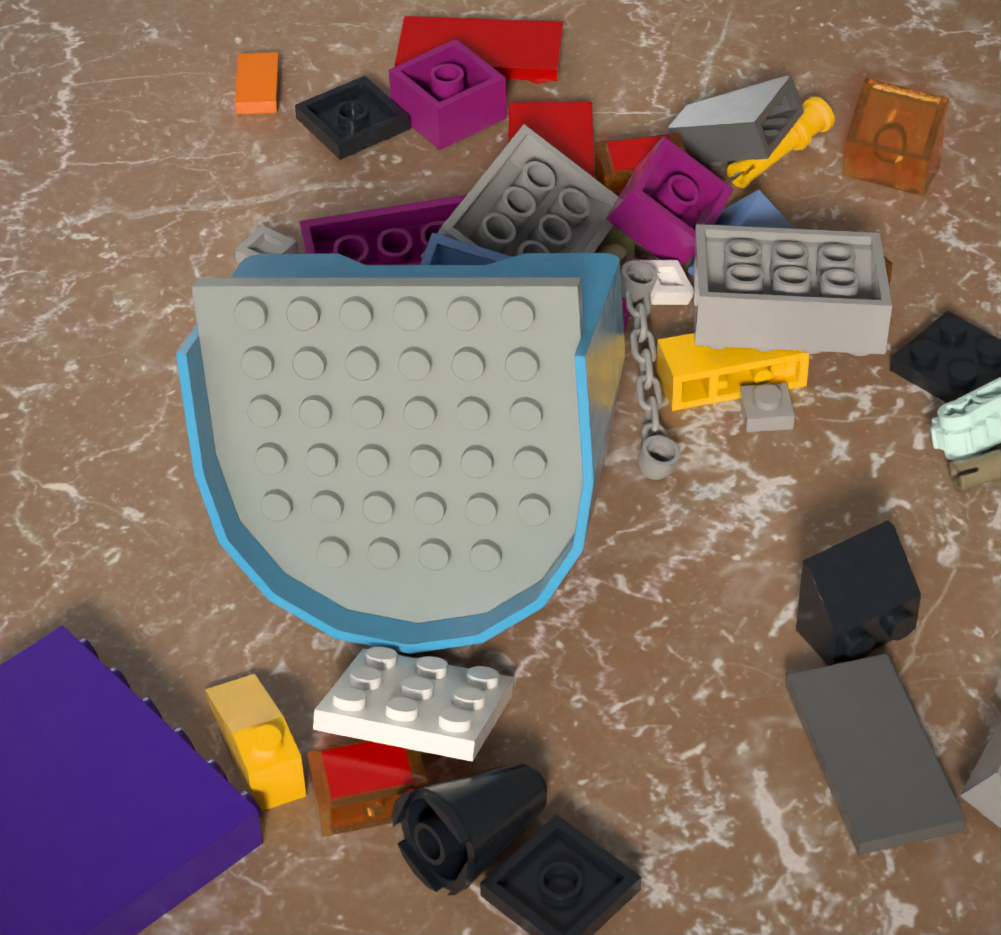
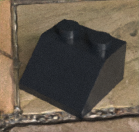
(857, 596)

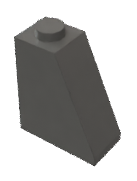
(739, 123)

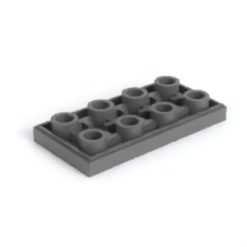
(874, 754)

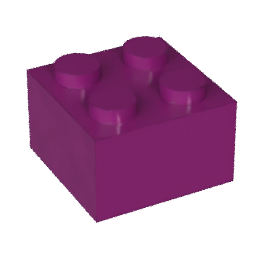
(449, 93)
(667, 200)

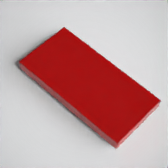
(511, 47)
(561, 124)

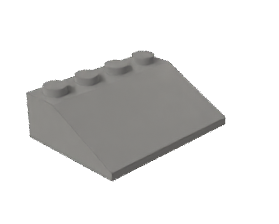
(533, 203)
(790, 290)

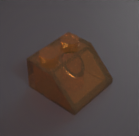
(895, 137)

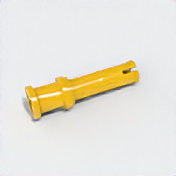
(816, 118)

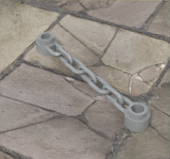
(658, 453)

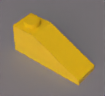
(705, 376)
(258, 741)

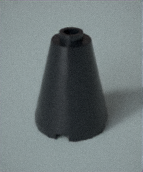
(466, 822)

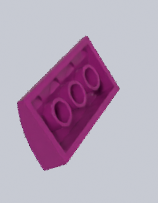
(379, 235)

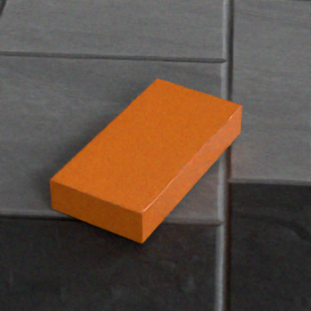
(257, 83)

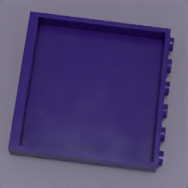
(103, 800)

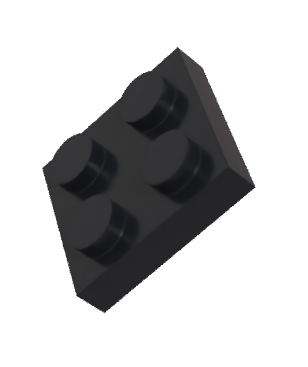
(352, 117)
(949, 358)
(560, 883)

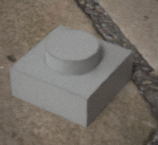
(265, 242)
(766, 407)

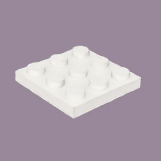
(415, 703)

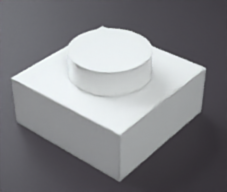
(671, 284)

